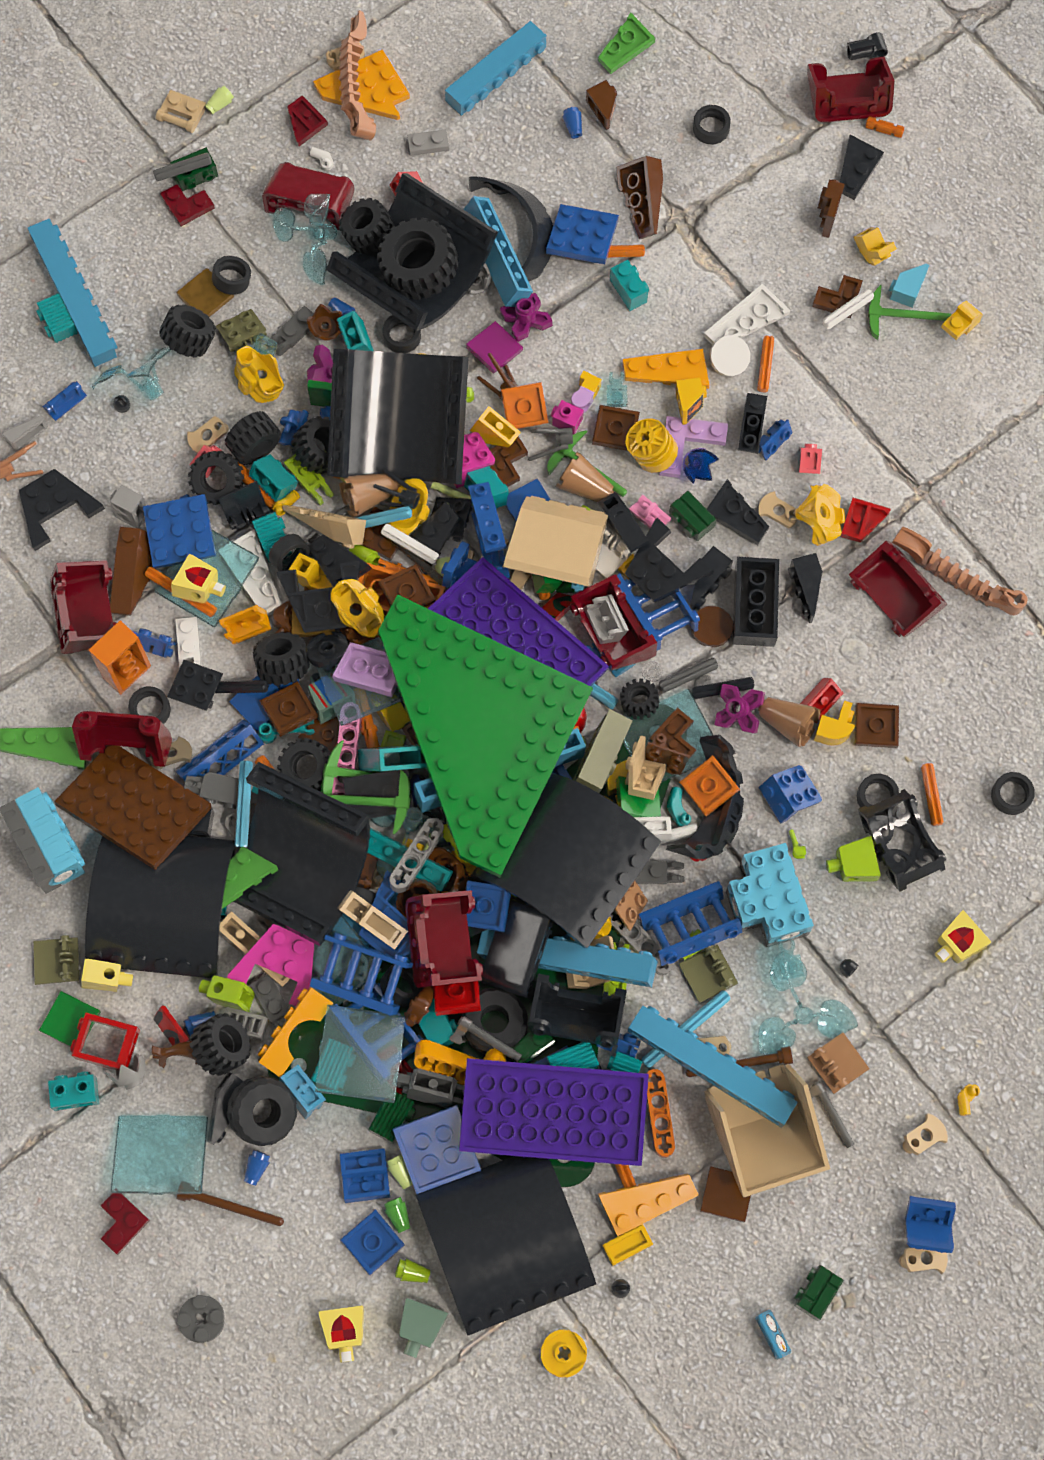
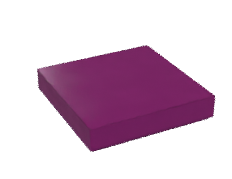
(498, 343)

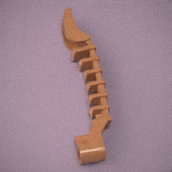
(360, 123)
(997, 597)

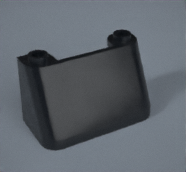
(518, 950)
(576, 1014)

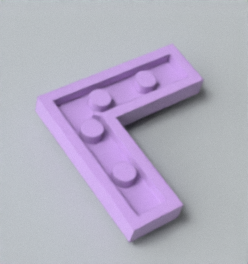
(693, 431)

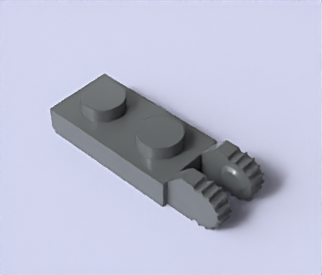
(292, 330)
(656, 873)
(270, 999)

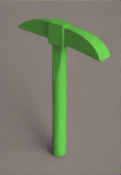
(877, 311)
(557, 457)
(332, 770)
(401, 802)

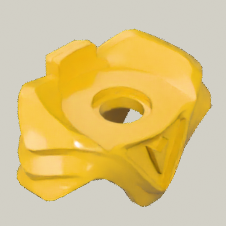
(246, 371)
(822, 513)
(419, 514)
(350, 592)

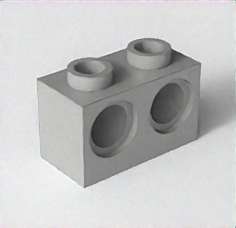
(128, 506)

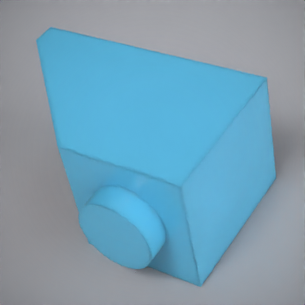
(908, 285)

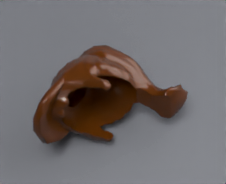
(459, 878)

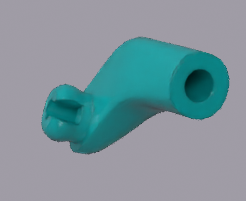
(676, 809)

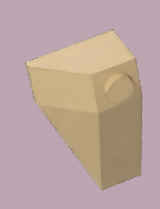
(335, 526)

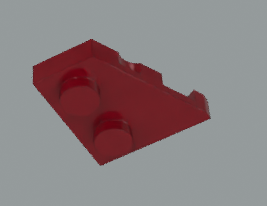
(305, 120)

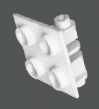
(612, 553)

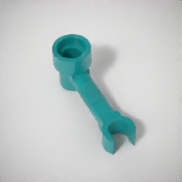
(270, 737)

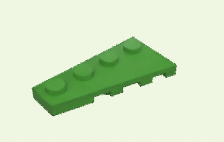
(45, 744)

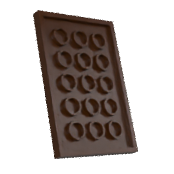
(133, 805)

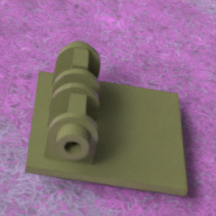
(241, 328)
(56, 960)
(708, 973)

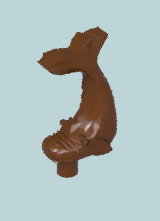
(282, 617)
(419, 1006)
(179, 1049)

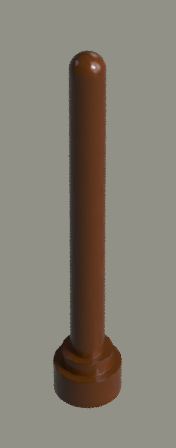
(782, 1056)
(233, 1207)

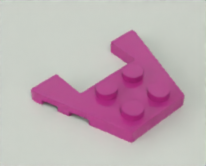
(282, 953)

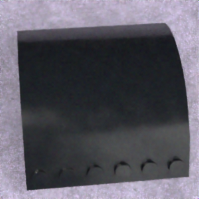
(470, 237)
(397, 415)
(317, 853)
(575, 858)
(161, 916)
(506, 1240)

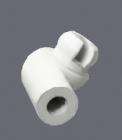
(324, 157)

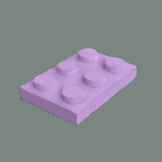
(366, 670)

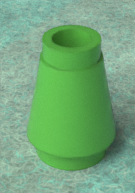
(397, 1213)

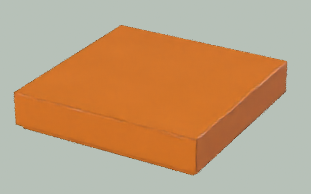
(525, 405)
(709, 785)

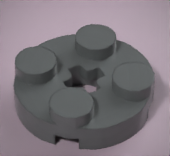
(199, 1305)

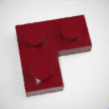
(185, 208)
(127, 1225)

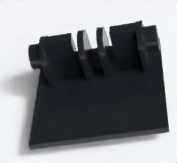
(244, 505)
(462, 508)
(195, 685)

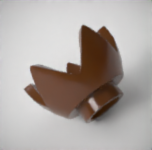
(324, 316)

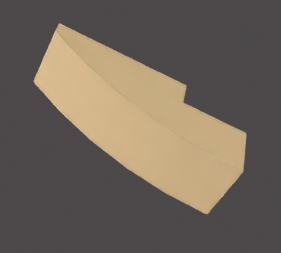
(372, 919)

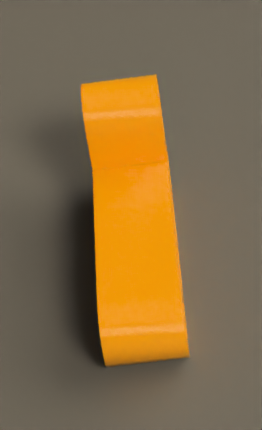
(447, 1061)

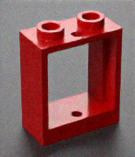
(127, 1048)

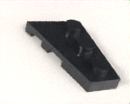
(858, 165)
(734, 513)
(437, 529)
(330, 556)

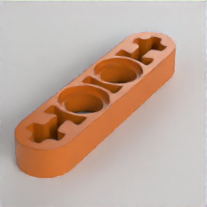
(656, 1113)

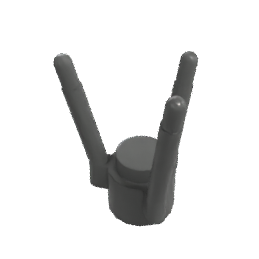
(563, 436)

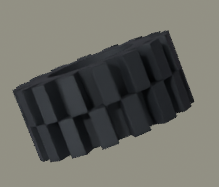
(636, 689)

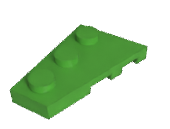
(627, 44)
(244, 871)

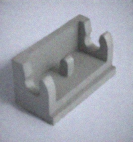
(606, 619)

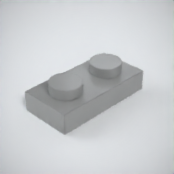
(428, 142)

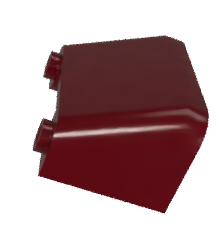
(852, 94)
(293, 184)
(897, 588)
(81, 603)
(635, 644)
(97, 729)
(441, 939)

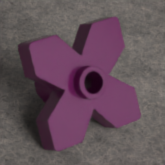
(525, 316)
(324, 364)
(733, 699)

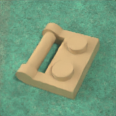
(182, 106)

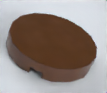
(714, 626)

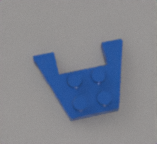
(381, 903)

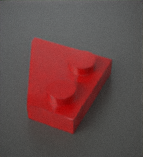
(862, 519)

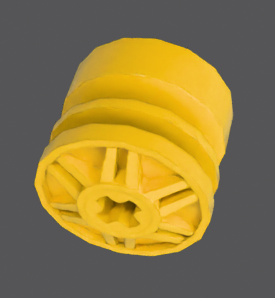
(651, 445)

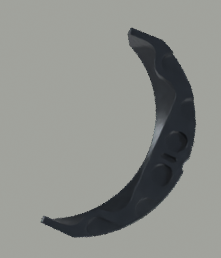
(537, 215)
(723, 823)

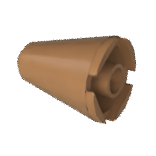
(584, 480)
(361, 495)
(790, 719)

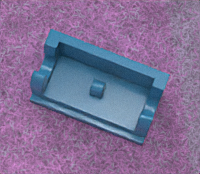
(303, 1091)

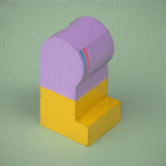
(586, 394)

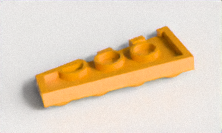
(667, 367)
(641, 1203)

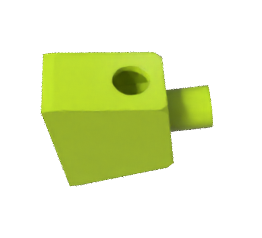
(856, 862)
(228, 993)

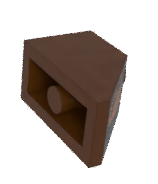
(602, 102)

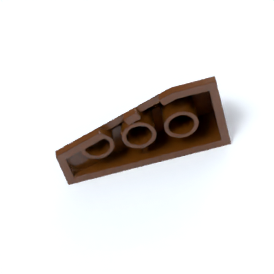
(642, 188)
(130, 565)

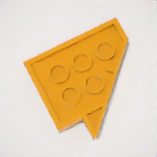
(378, 86)

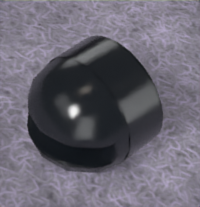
(118, 406)
(848, 967)
(620, 1293)

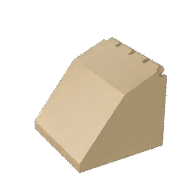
(557, 541)
(759, 1149)

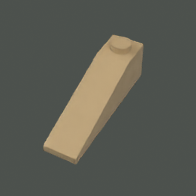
(243, 939)

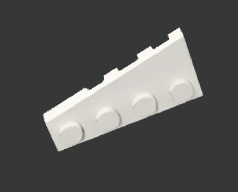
(749, 315)
(259, 582)

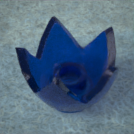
(697, 464)

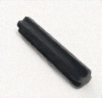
(243, 686)
(715, 688)

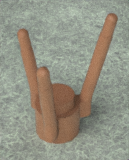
(7, 467)

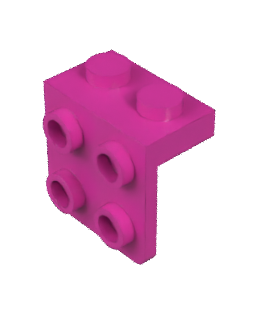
(475, 455)

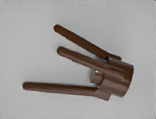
(507, 383)

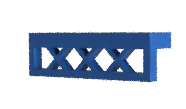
(219, 749)

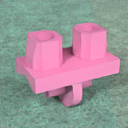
(648, 511)

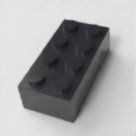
(756, 601)

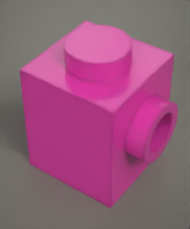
(567, 416)

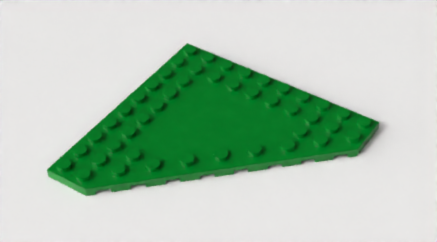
(483, 723)

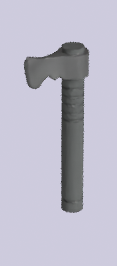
(467, 1025)
(819, 1090)

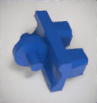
(291, 424)

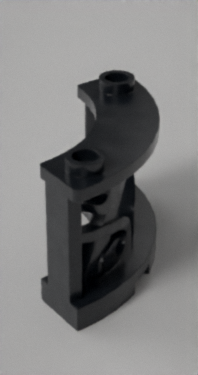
(896, 870)

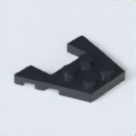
(49, 497)
(656, 572)
(315, 606)

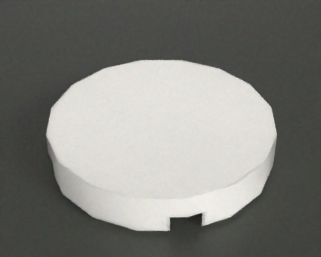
(729, 355)

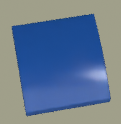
(249, 705)
(364, 1175)

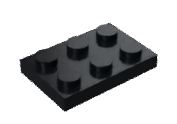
(376, 785)

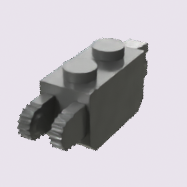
(217, 787)
(431, 1088)

